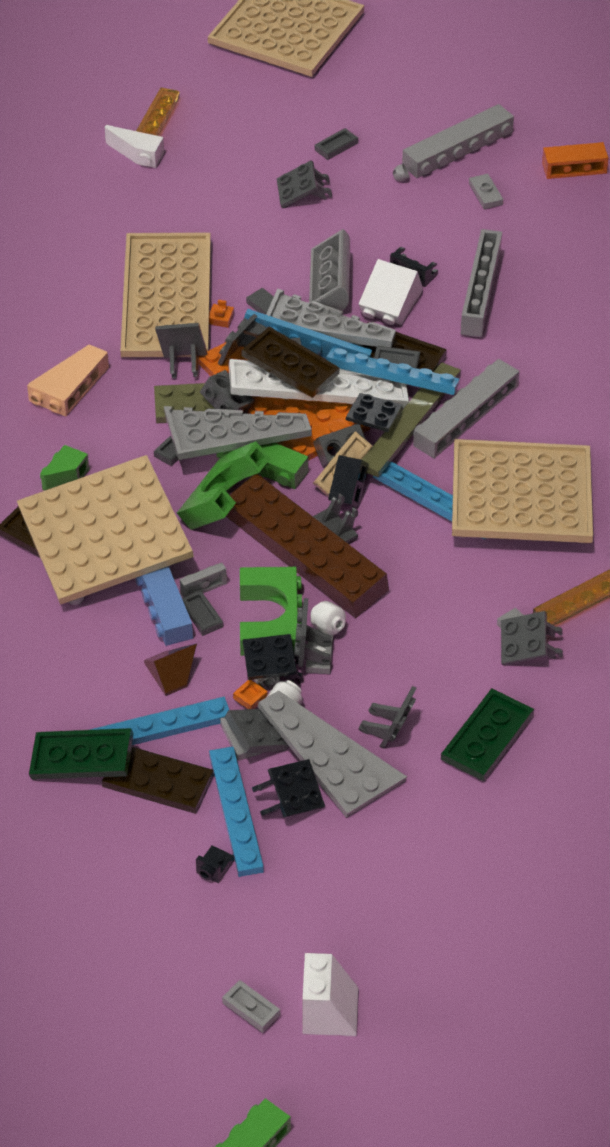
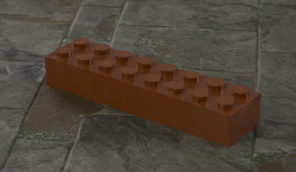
(307, 545)

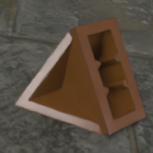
(172, 668)

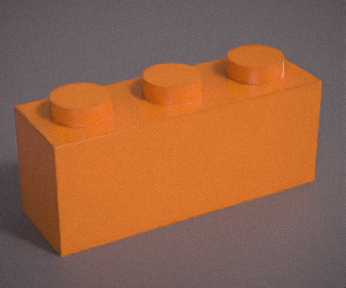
(575, 160)

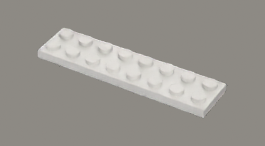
(252, 380)

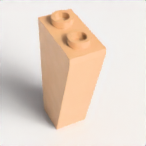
(69, 381)

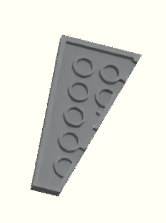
(329, 321)
(226, 430)
(341, 766)

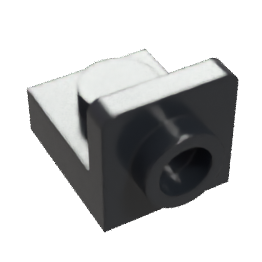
(214, 864)

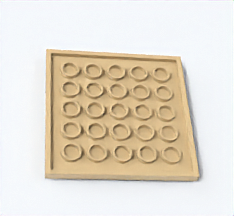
(287, 32)
(522, 491)
(104, 529)

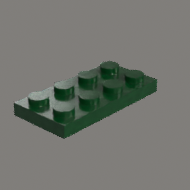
(487, 734)
(81, 753)

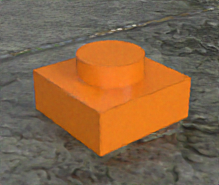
(250, 694)

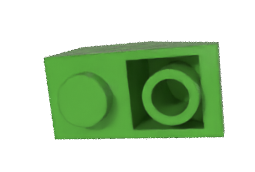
(65, 467)

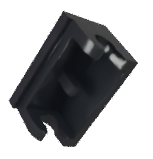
(425, 273)
(349, 480)

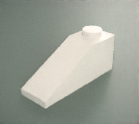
(137, 146)

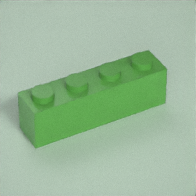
(284, 465)
(263, 1127)

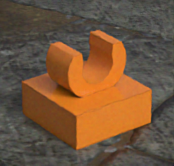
(221, 314)

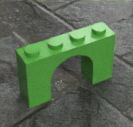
(210, 500)
(273, 585)

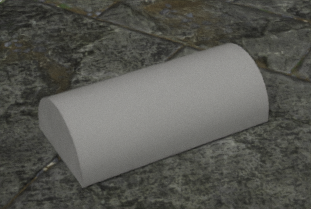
(331, 271)

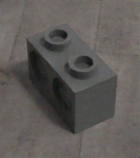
(218, 394)
(335, 440)

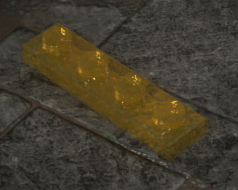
(159, 111)
(576, 599)

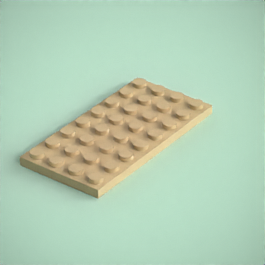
(164, 286)

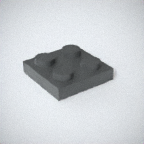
(255, 731)

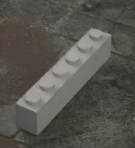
(458, 141)
(481, 283)
(465, 408)

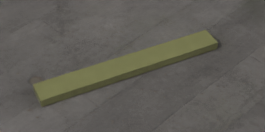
(402, 429)

